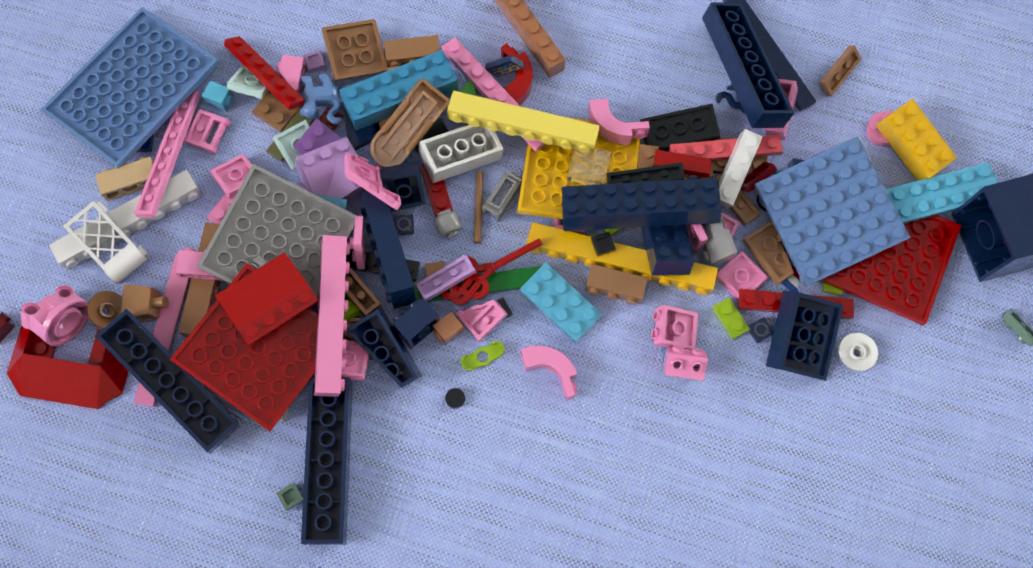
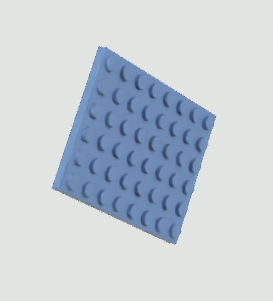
(130, 87)

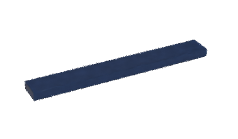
(777, 59)

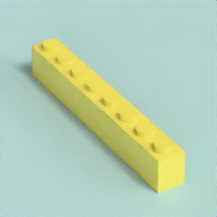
(522, 122)

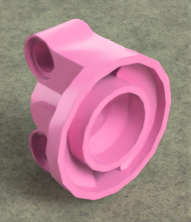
(56, 316)

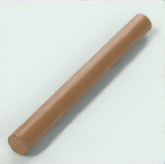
(478, 207)

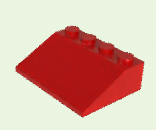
(267, 298)

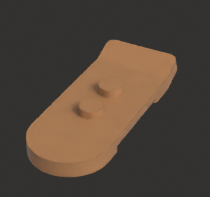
(408, 124)

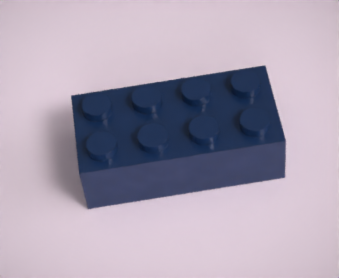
(668, 250)

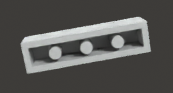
(738, 167)

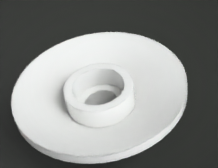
(864, 346)

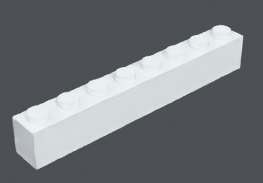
(178, 192)

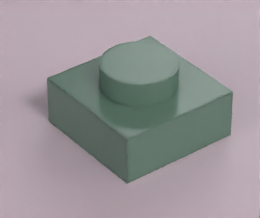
(290, 496)

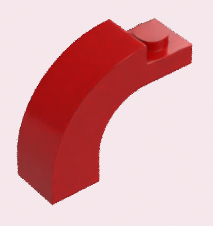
(522, 84)

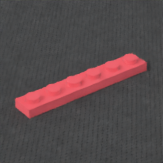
(722, 149)

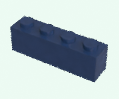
(386, 348)

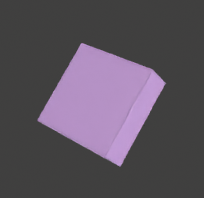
(315, 61)

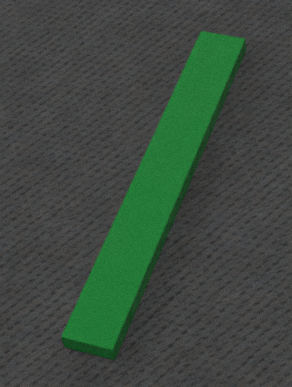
(498, 282)

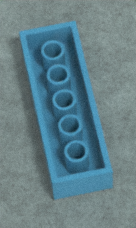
(382, 94)

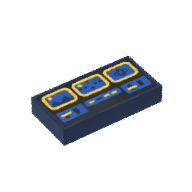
(504, 66)

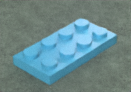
(560, 302)

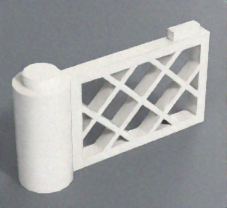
(124, 261)

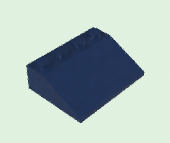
(804, 335)

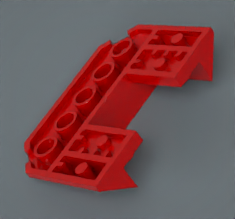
(62, 381)

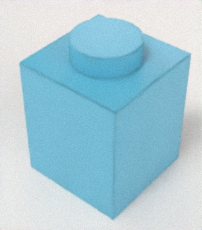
(218, 96)

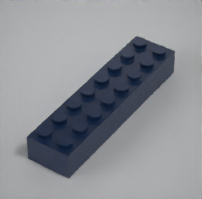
(747, 66)
(641, 204)
(167, 382)
(327, 468)

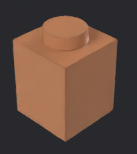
(447, 328)

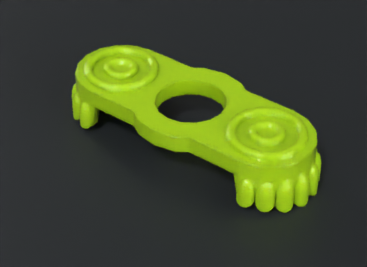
(494, 351)

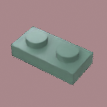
(1014, 321)

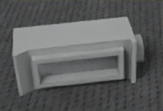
(502, 195)

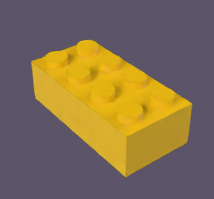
(916, 141)

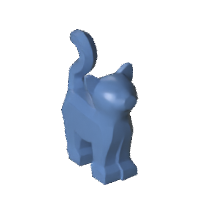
(320, 96)

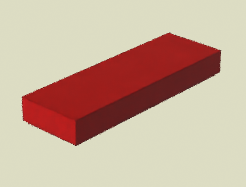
(691, 164)

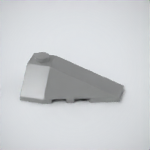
(719, 245)

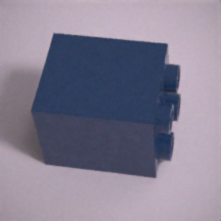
(998, 228)

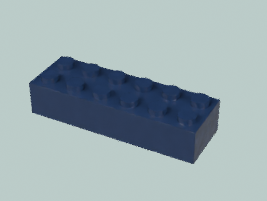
(387, 251)

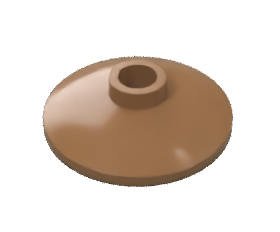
(104, 299)

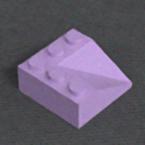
(325, 172)

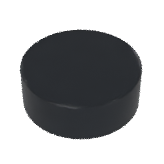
(455, 398)

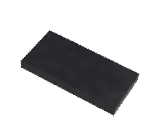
(682, 126)

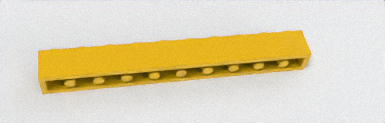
(579, 248)

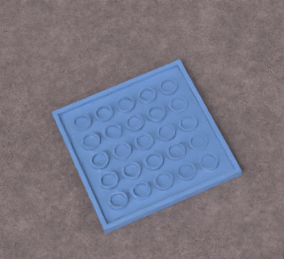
(831, 211)

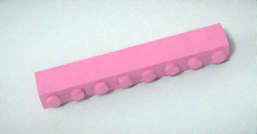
(331, 316)

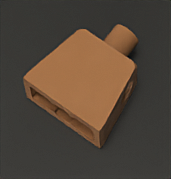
(143, 302)

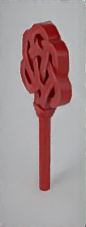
(481, 280)

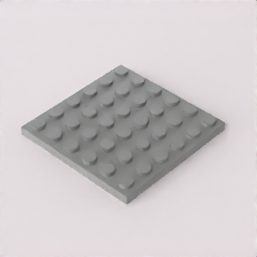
(273, 219)

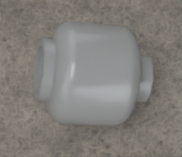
(448, 223)

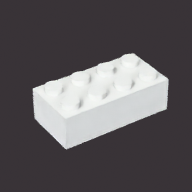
(459, 151)

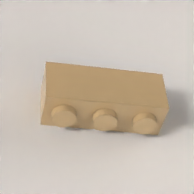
(125, 180)

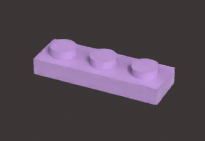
(446, 278)

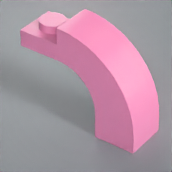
(613, 129)
(549, 358)

